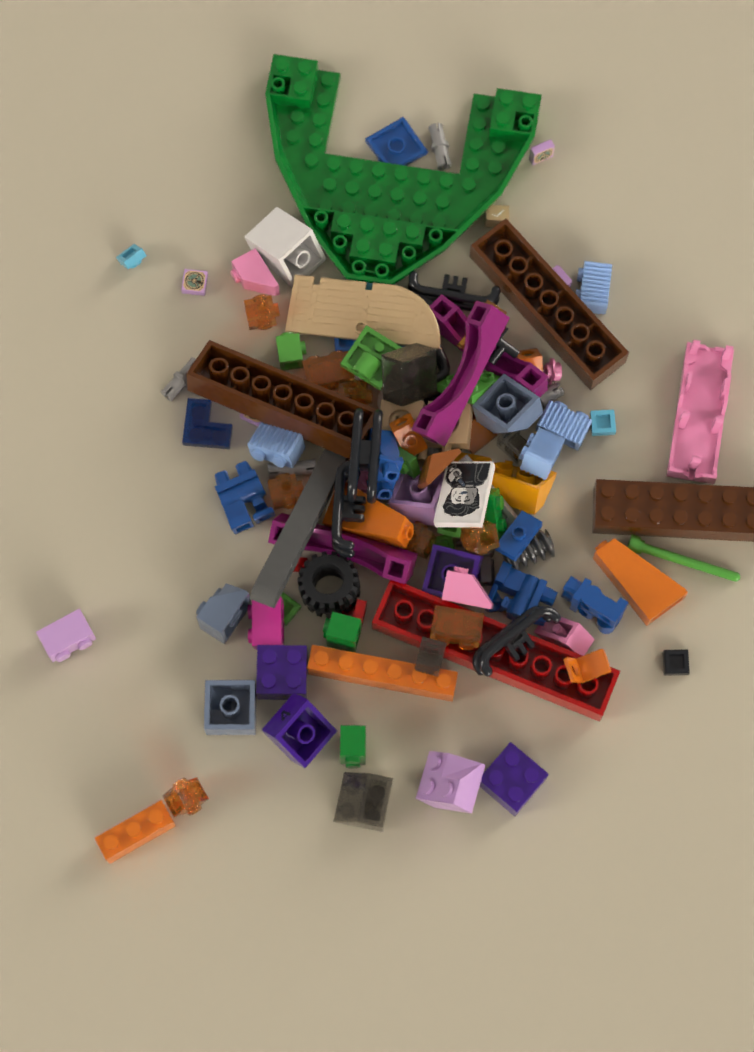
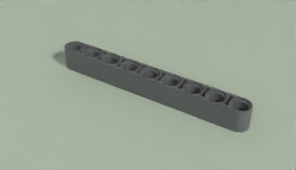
(297, 530)

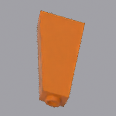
(380, 523)
(638, 581)

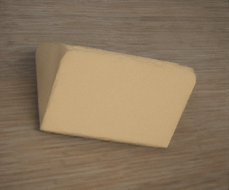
(496, 214)

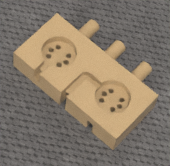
(459, 438)

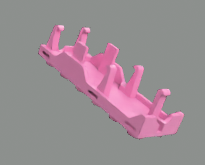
(700, 412)

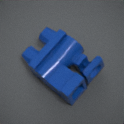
(389, 464)
(238, 491)
(525, 589)
(592, 603)

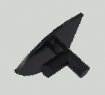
(503, 346)

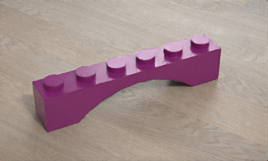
(453, 326)
(483, 331)
(379, 557)

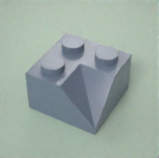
(507, 407)
(223, 612)
(230, 707)

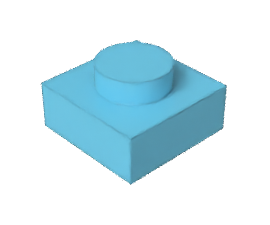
(131, 257)
(603, 422)

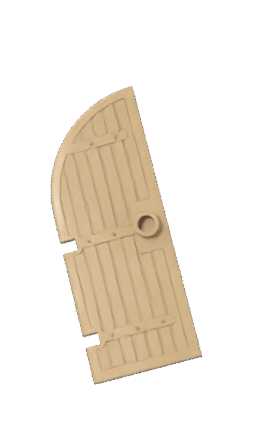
(345, 307)

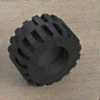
(328, 566)

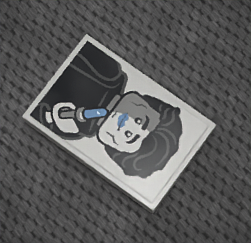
(464, 494)

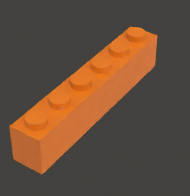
(380, 673)

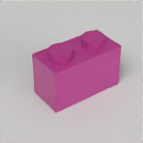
(266, 624)

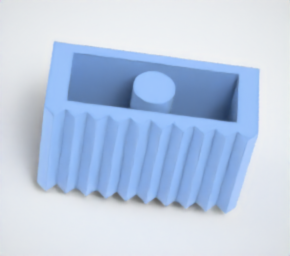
(595, 285)
(565, 423)
(276, 445)
(541, 453)

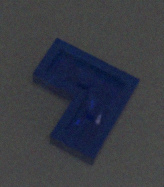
(199, 429)

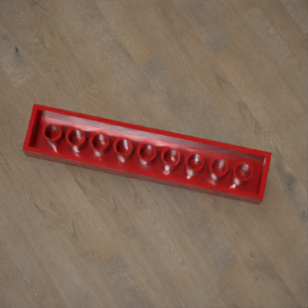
(408, 616)

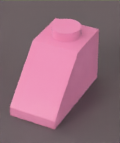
(254, 274)
(465, 589)
(566, 634)

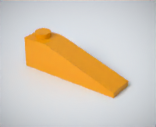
(518, 487)

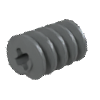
(538, 546)

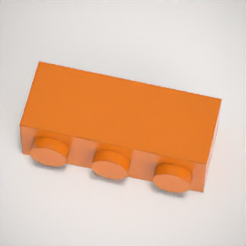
(135, 832)

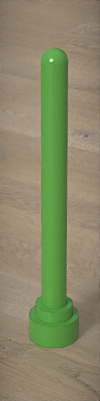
(639, 546)

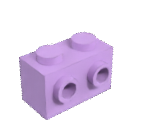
(66, 636)

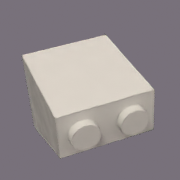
(286, 245)

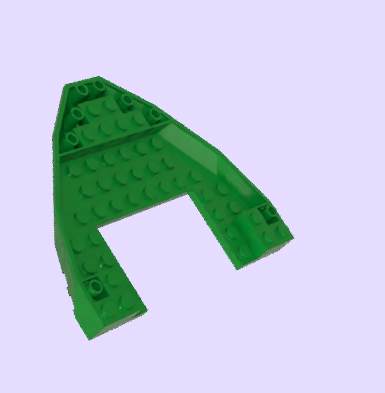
(384, 216)

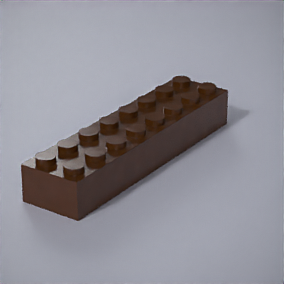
(548, 304)
(276, 397)
(673, 510)

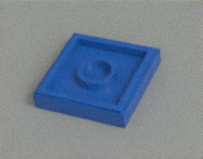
(396, 144)

